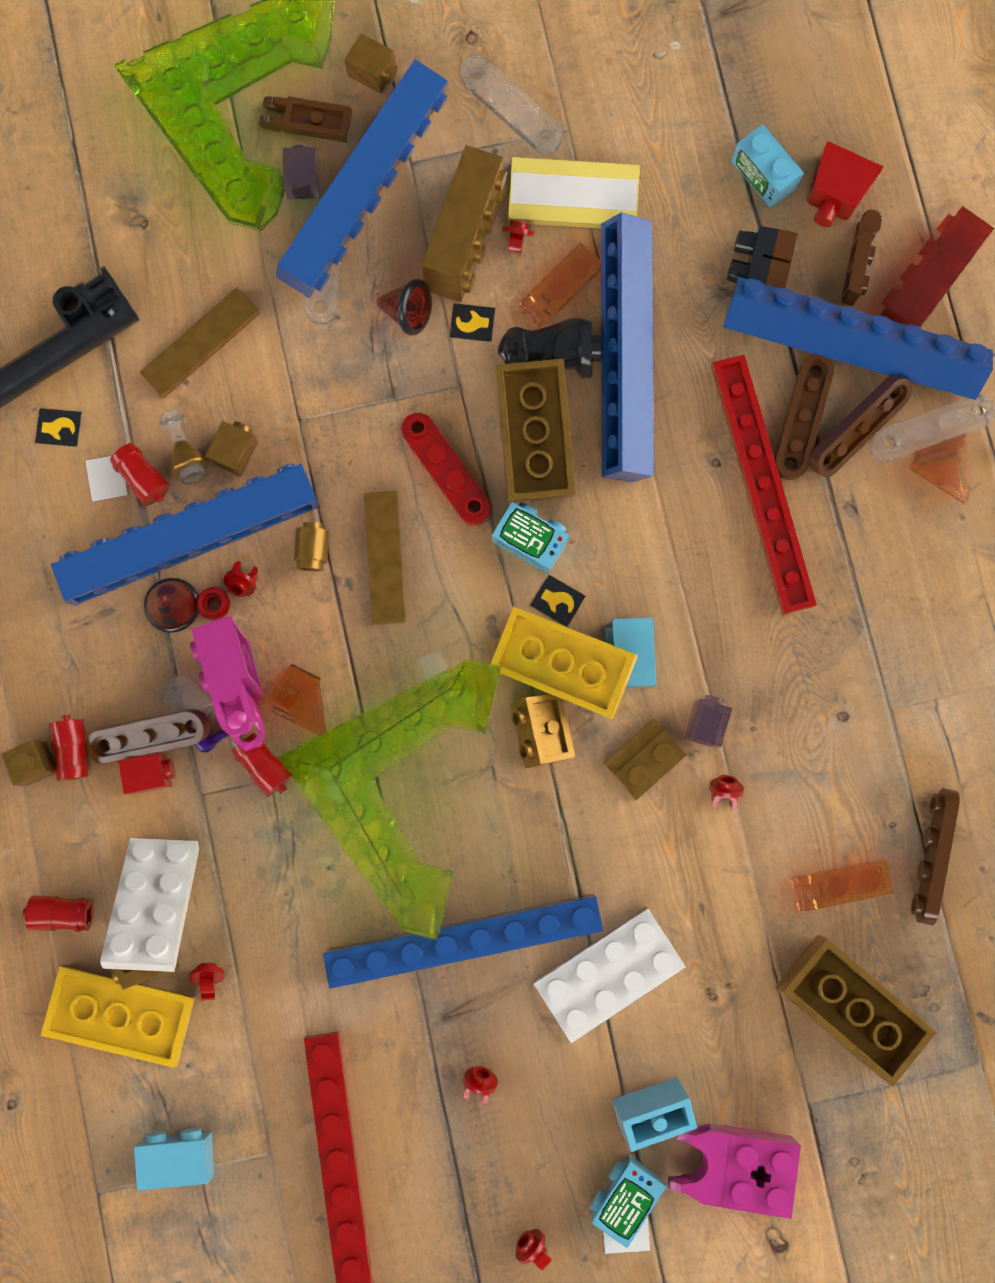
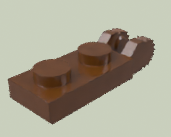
(307, 118)
(861, 255)

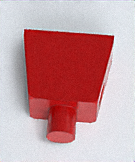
(840, 183)

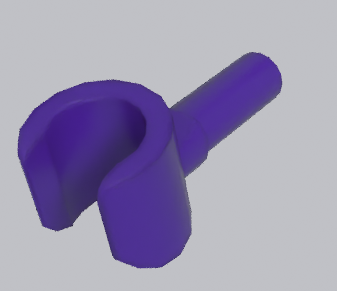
(210, 741)

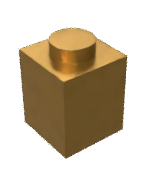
(371, 63)
(232, 447)
(28, 762)

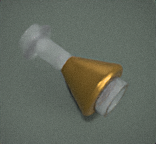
(187, 461)

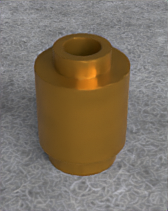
(311, 547)

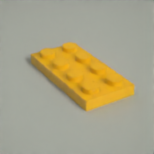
(564, 662)
(127, 1022)

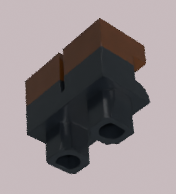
(769, 257)

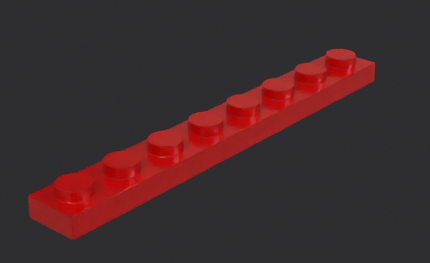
(763, 485)
(338, 1158)

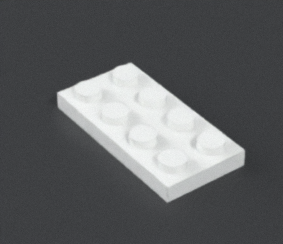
(150, 905)
(609, 975)

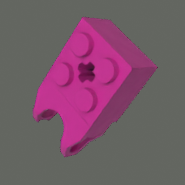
(230, 678)
(727, 1166)

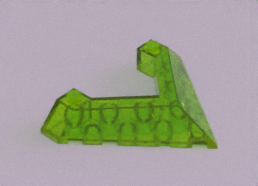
(207, 65)
(339, 783)

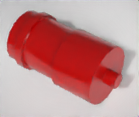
(139, 474)
(69, 744)
(265, 768)
(57, 913)

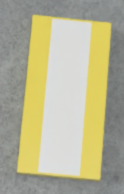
(571, 192)

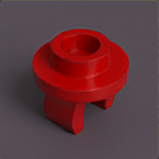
(517, 232)
(239, 582)
(725, 787)
(206, 976)
(479, 1081)
(531, 1248)

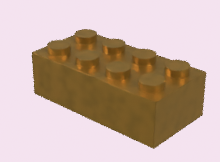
(464, 223)
(535, 430)
(855, 1010)

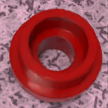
(205, 598)

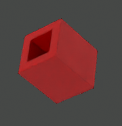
(146, 773)

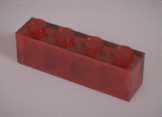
(938, 269)

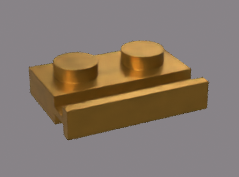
(645, 759)

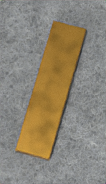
(200, 342)
(384, 557)

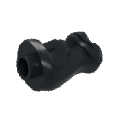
(564, 340)

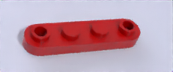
(446, 469)

